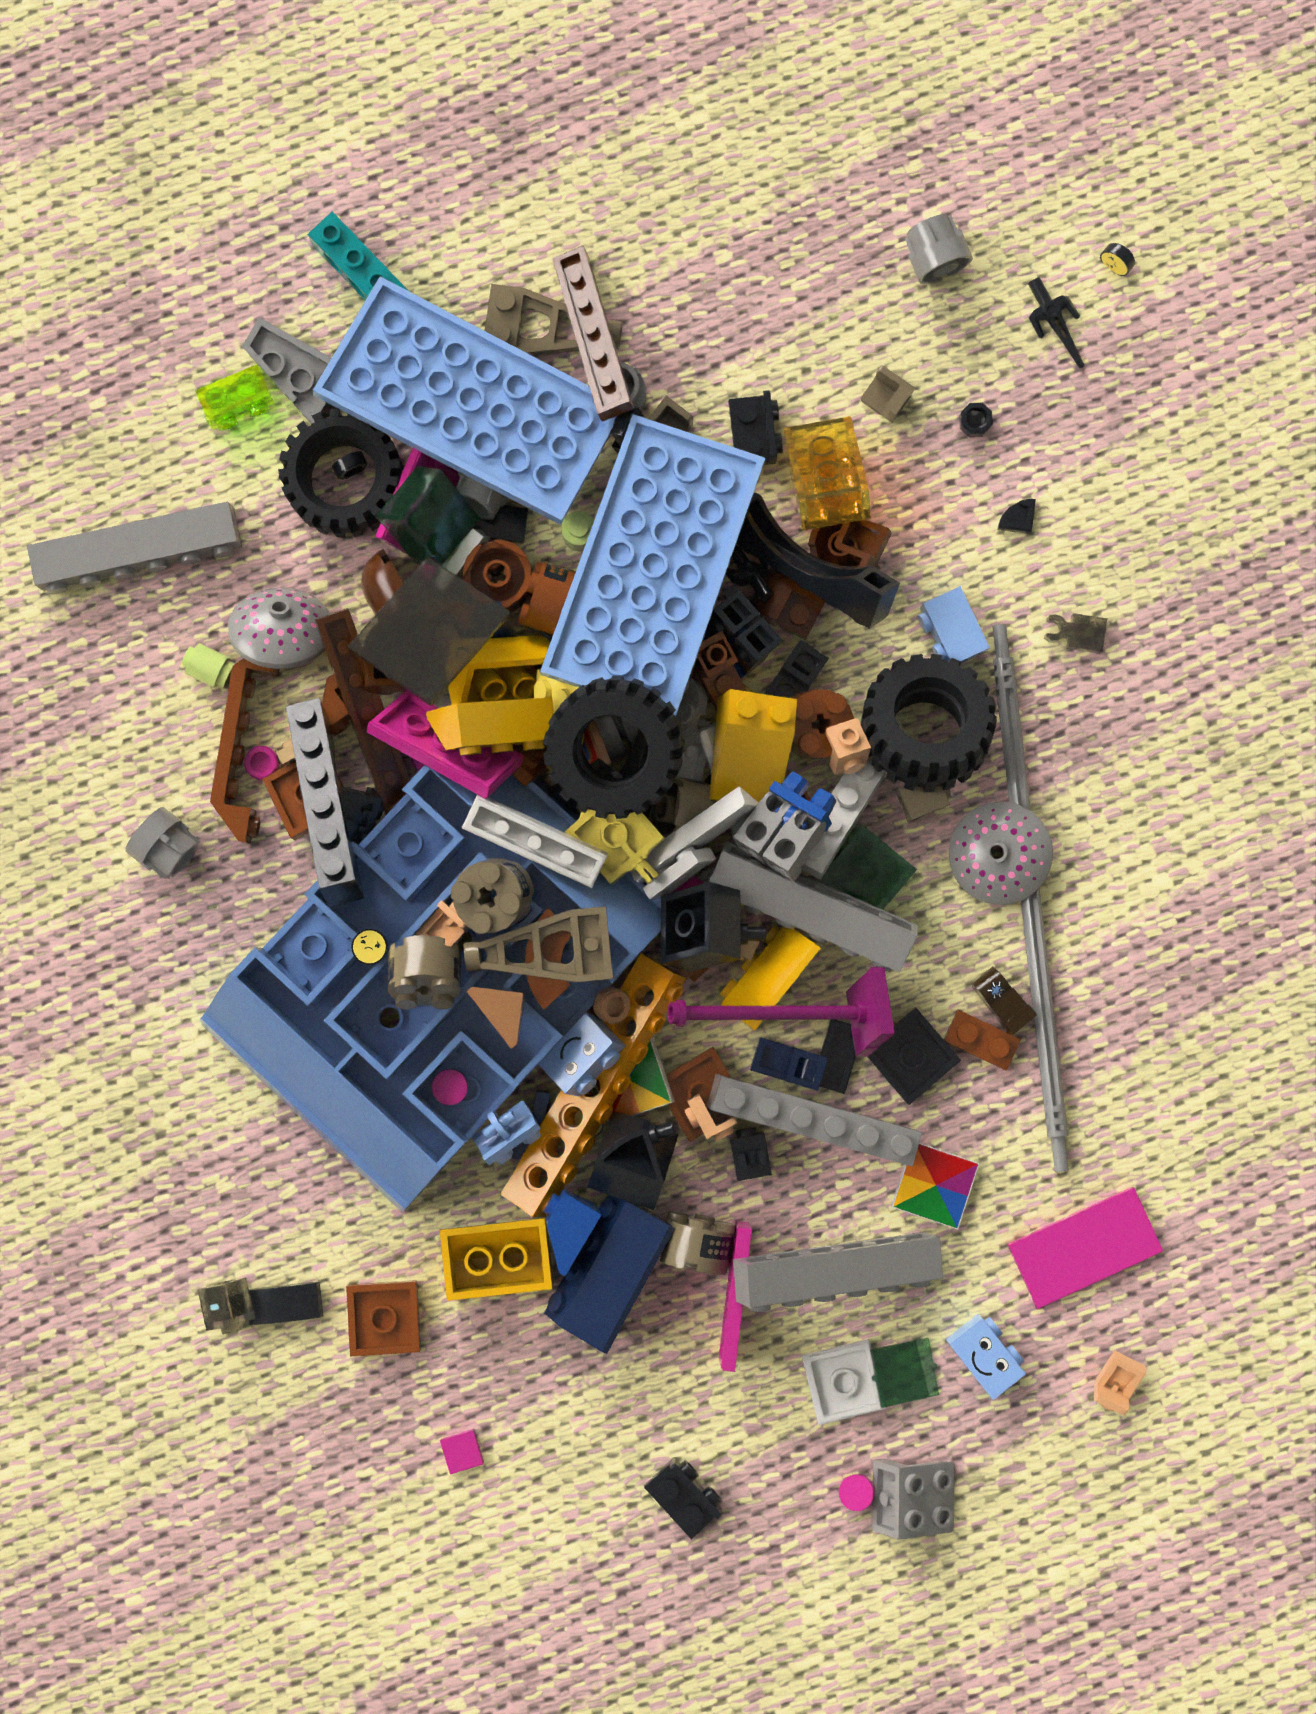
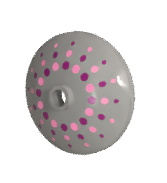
(277, 628)
(1025, 856)

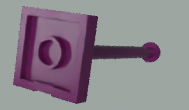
(866, 1008)

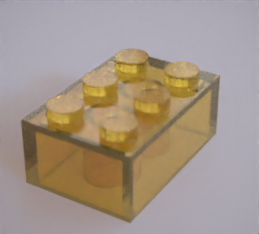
(827, 473)

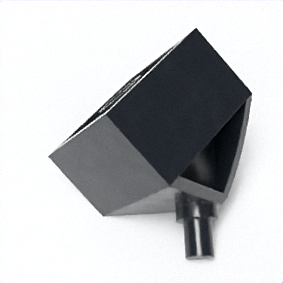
(704, 927)
(634, 1159)

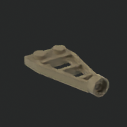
(505, 317)
(590, 945)

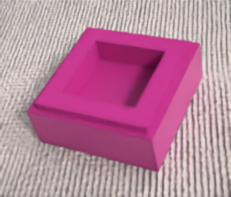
(462, 1451)

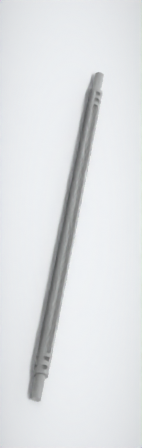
(1031, 908)

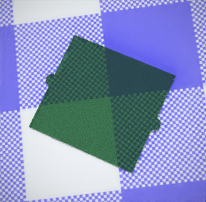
(904, 1372)

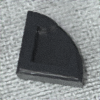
(1018, 517)

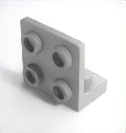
(913, 1498)

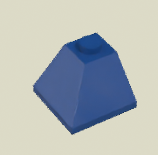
(569, 1226)

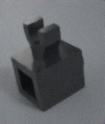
(750, 1154)

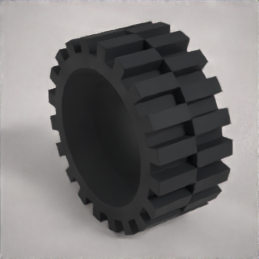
(316, 441)

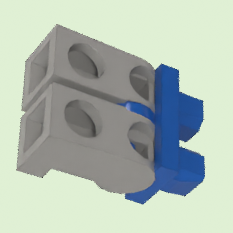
(786, 825)

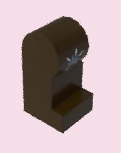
(1003, 1001)

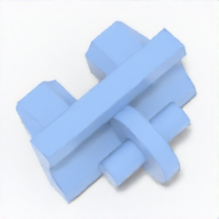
(506, 1132)

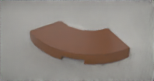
(547, 989)

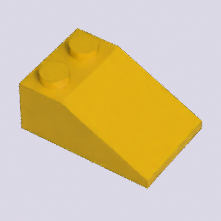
(751, 742)

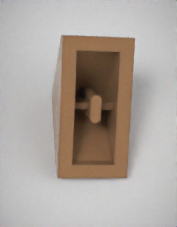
(502, 1009)

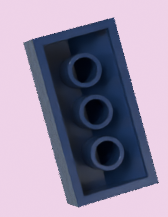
(609, 1272)

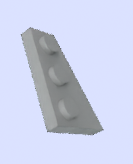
(289, 364)

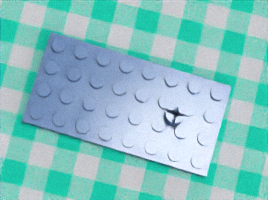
(466, 400)
(654, 560)

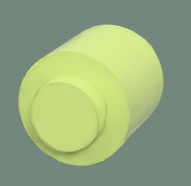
(576, 530)
(208, 666)

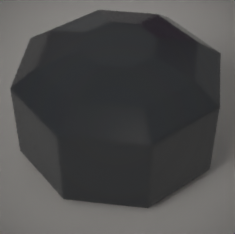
(975, 419)

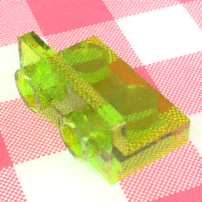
(235, 398)

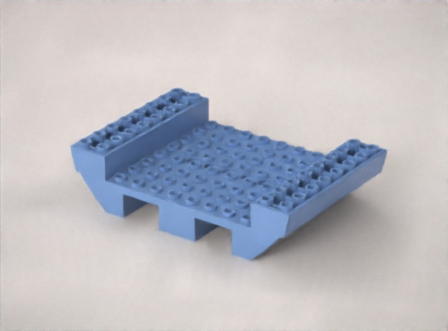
(312, 1012)

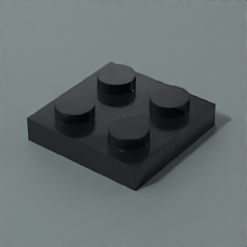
(913, 1057)

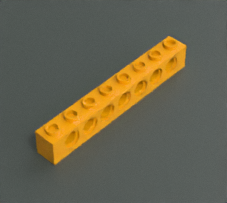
(559, 1124)

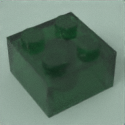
(428, 516)
(868, 869)

